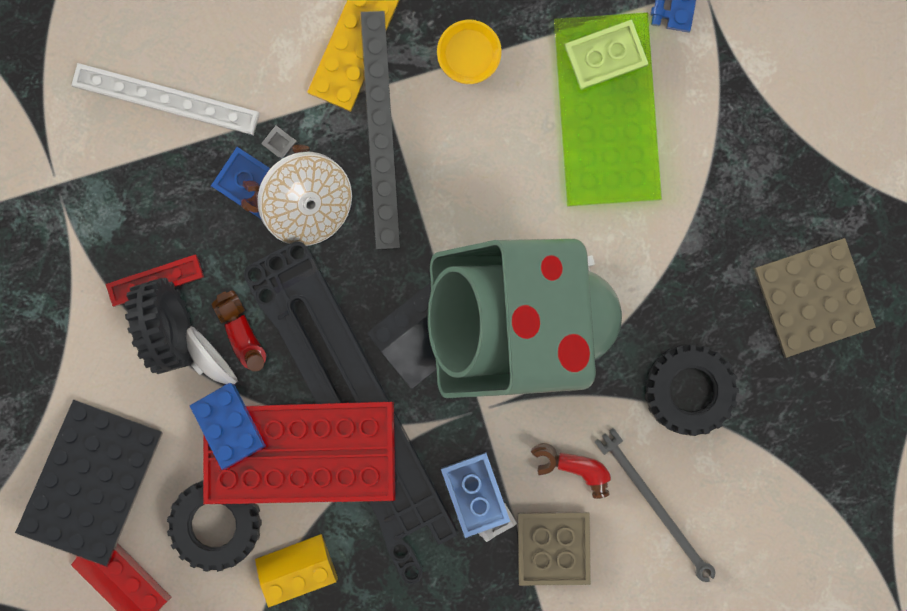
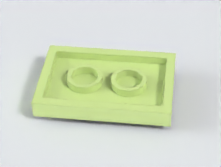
(606, 54)

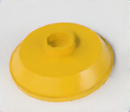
(469, 52)

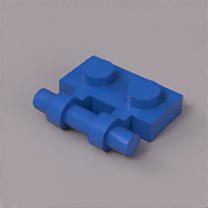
(679, 16)

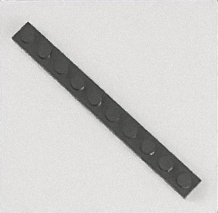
(379, 129)

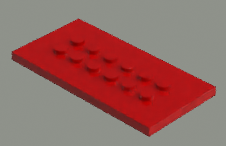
(310, 456)

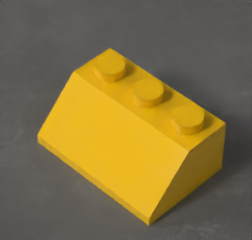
(295, 570)

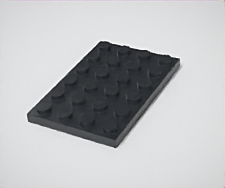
(89, 483)

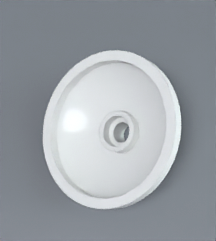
(207, 358)

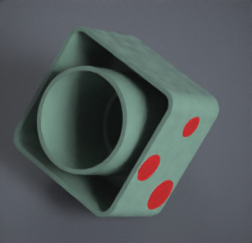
(518, 317)

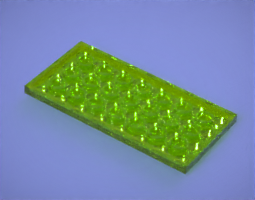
(607, 126)

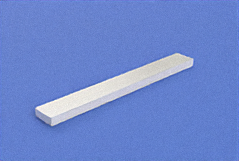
(165, 99)

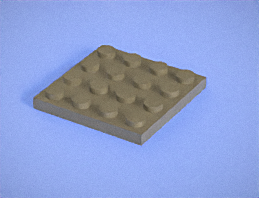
(814, 297)

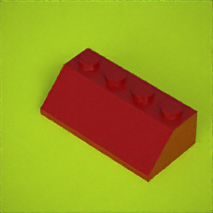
(123, 583)

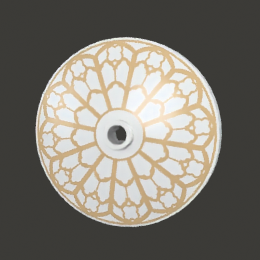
(294, 183)

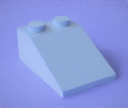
(475, 494)

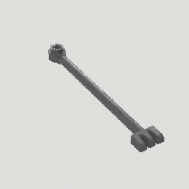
(612, 446)

